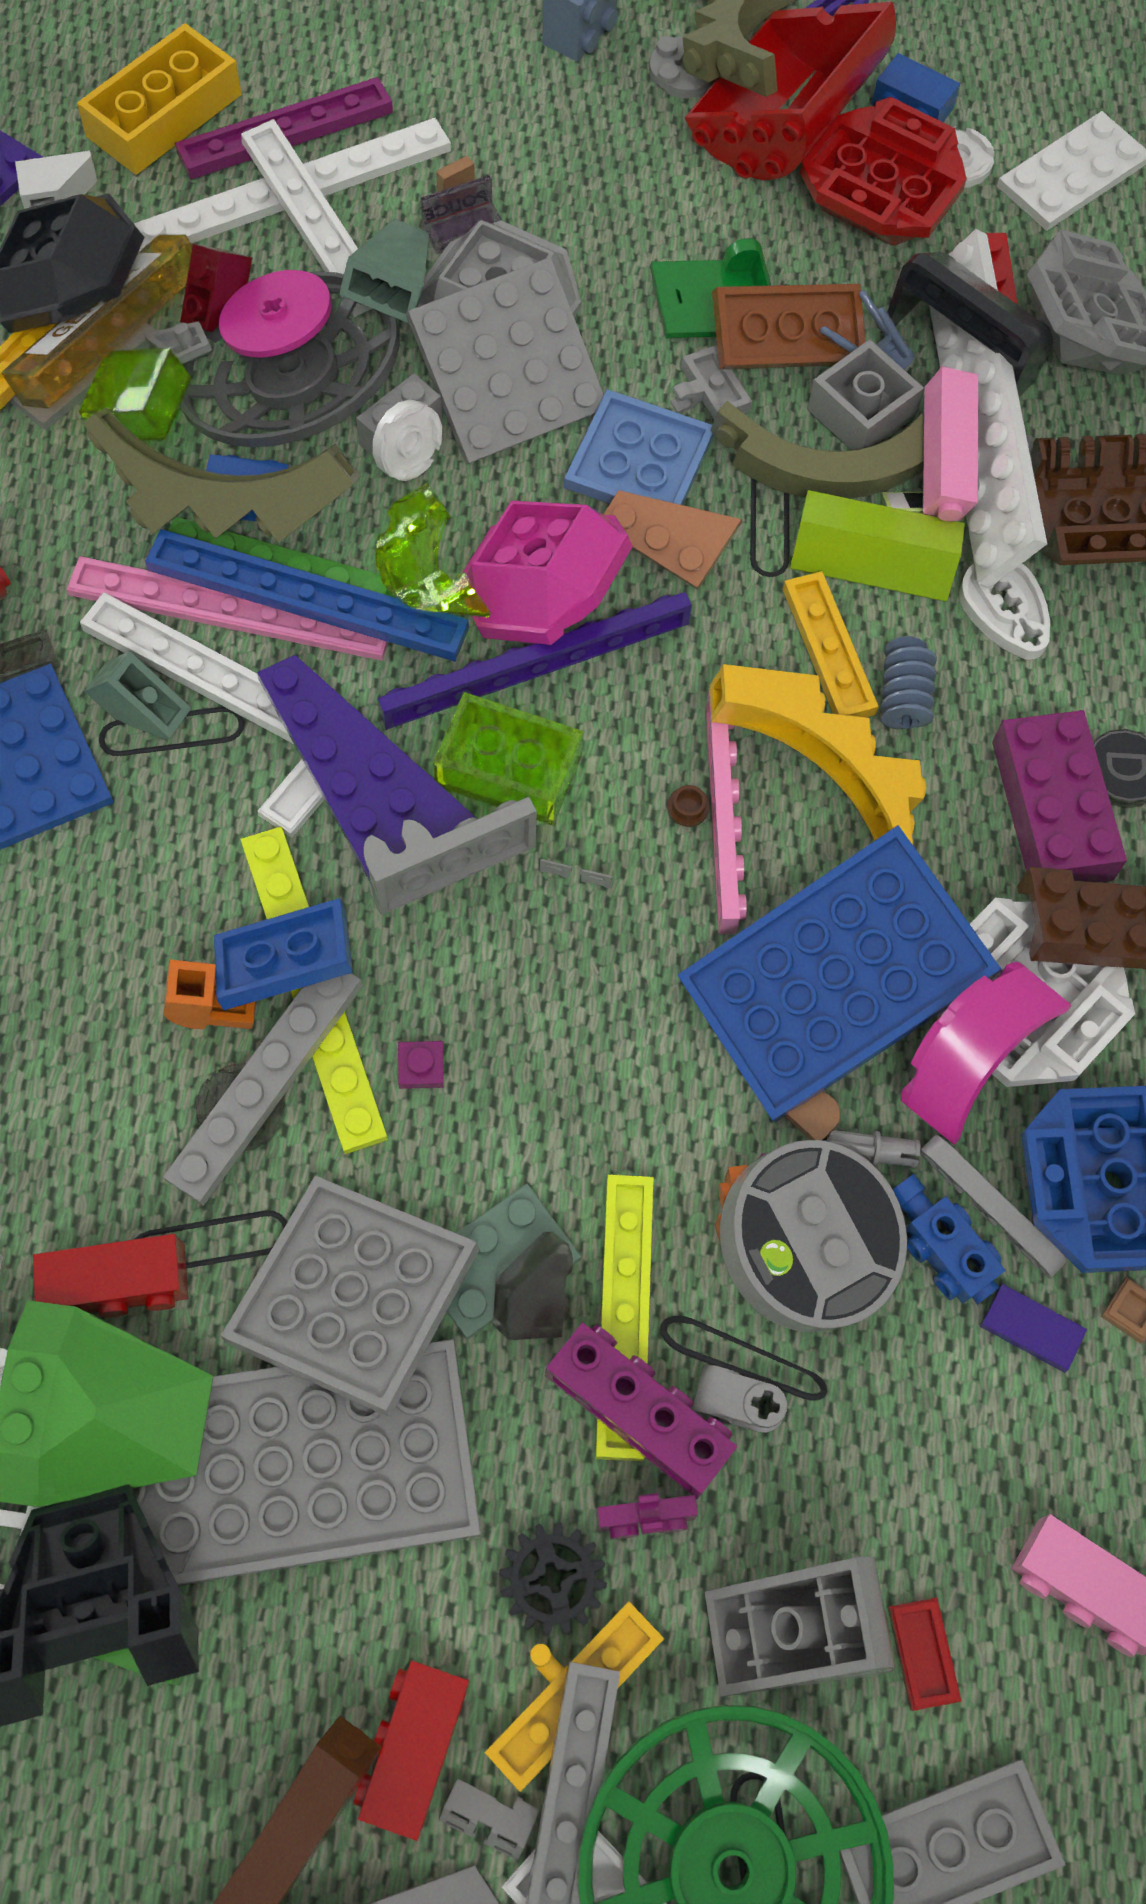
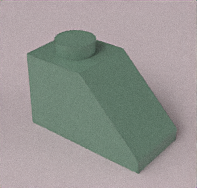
(137, 696)

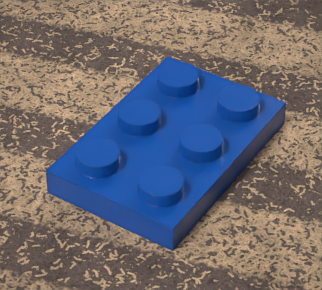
(282, 954)

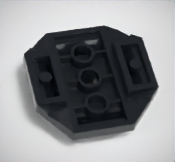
(64, 260)

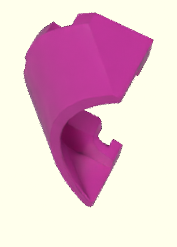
(973, 1041)

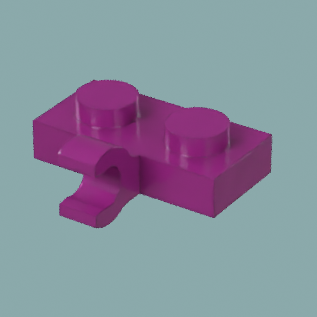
(649, 1513)

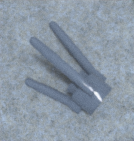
(892, 343)

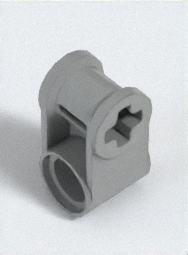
(730, 1396)

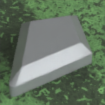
(184, 339)

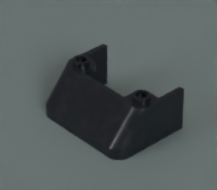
(975, 309)

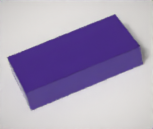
(1033, 1328)

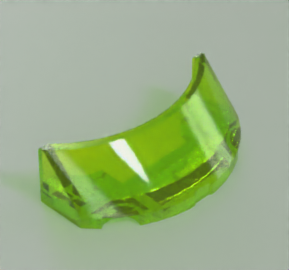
(409, 558)

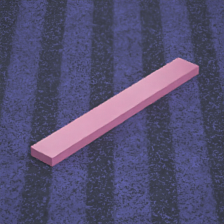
(195, 603)

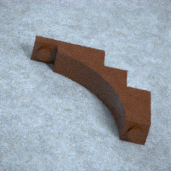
(303, 1817)

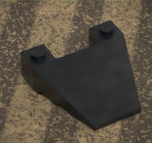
(84, 1587)

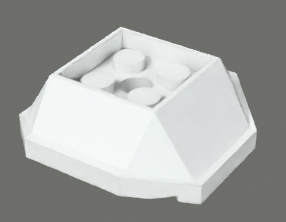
(1074, 1039)

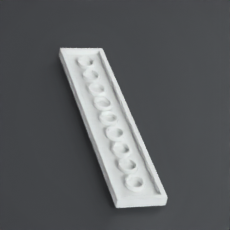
(1007, 519)

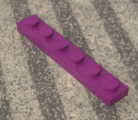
(298, 122)

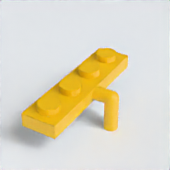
(530, 1739)

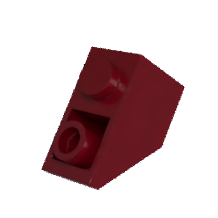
(211, 282)

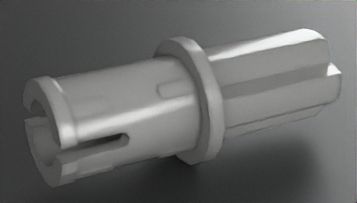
(879, 1148)

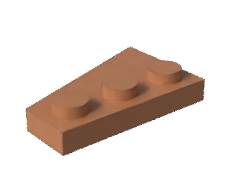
(674, 535)

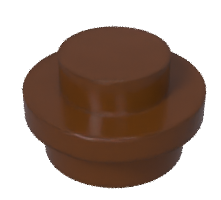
(688, 806)

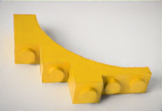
(791, 710)

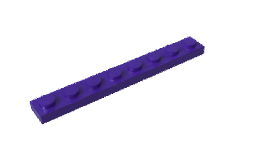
(535, 660)

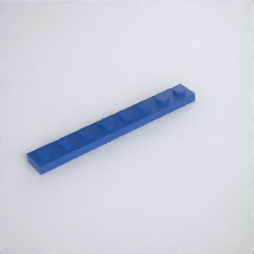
(306, 595)

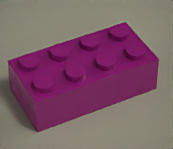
(1059, 796)

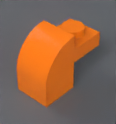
(193, 998)

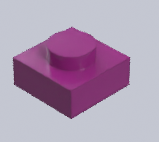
(420, 1064)

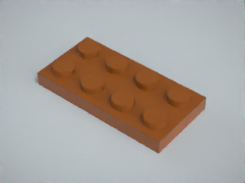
(784, 324)

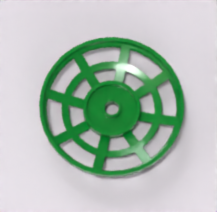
(735, 1827)

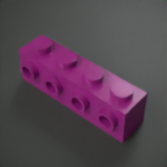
(640, 1409)

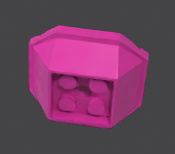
(545, 569)

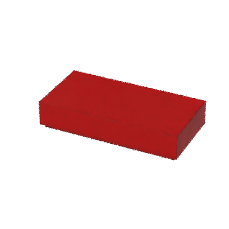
(924, 1654)

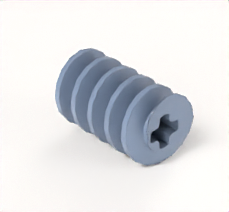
(908, 684)

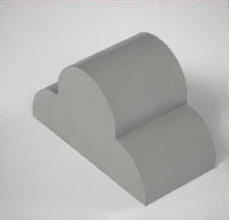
(800, 1628)

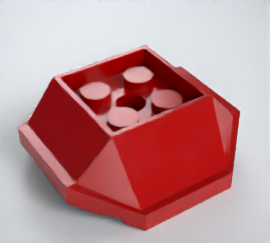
(886, 171)

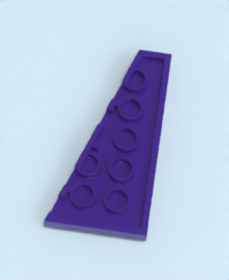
(354, 765)

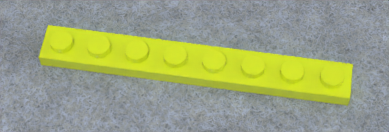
(337, 1056)

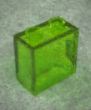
(140, 390)

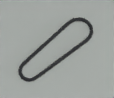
(712, 1361)

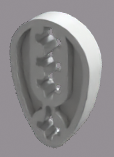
(1004, 626)

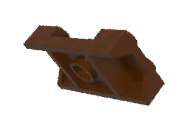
(1085, 920)

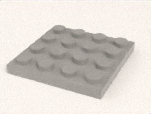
(506, 360)
(351, 1295)

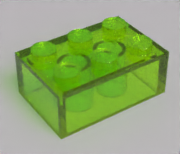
(507, 756)

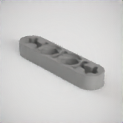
(993, 1206)

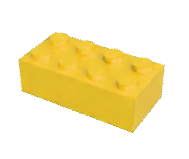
(160, 98)

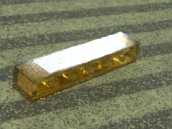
(81, 343)

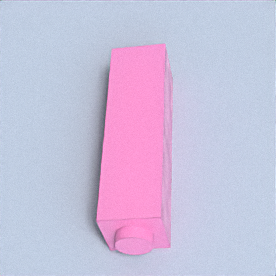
(950, 444)

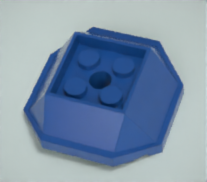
(1066, 1162)

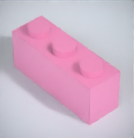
(1087, 1581)

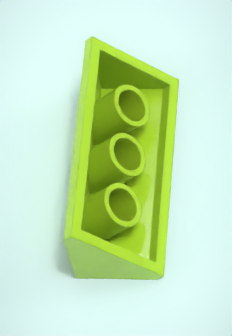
(878, 546)

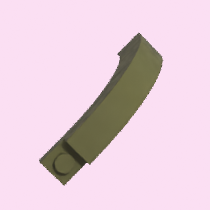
(835, 473)

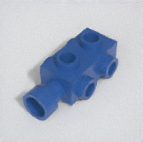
(948, 1252)

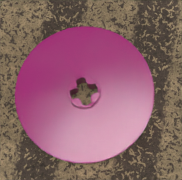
(275, 313)

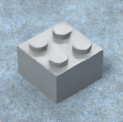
(865, 397)

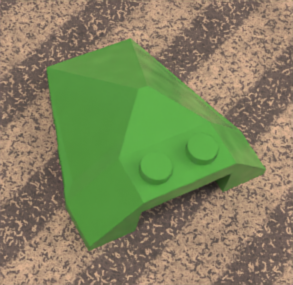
(93, 1409)

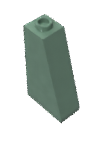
(388, 270)

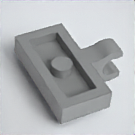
(708, 384)

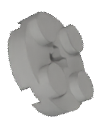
(667, 73)

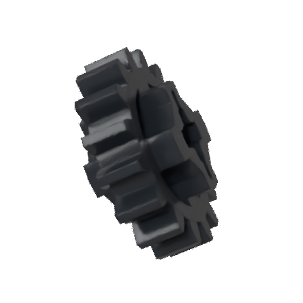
(546, 1555)

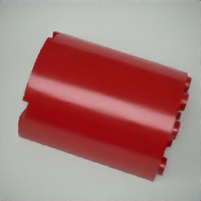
(772, 141)

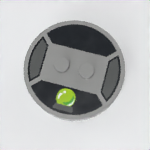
(813, 1236)

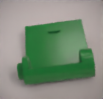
(694, 284)

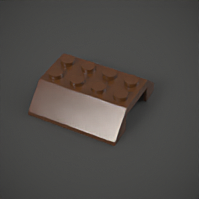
(1093, 509)

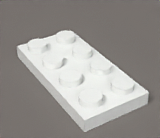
(1073, 170)

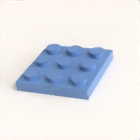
(638, 451)

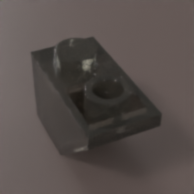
(532, 1291)

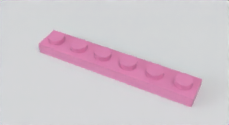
(726, 826)

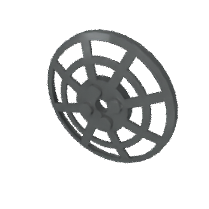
(310, 375)

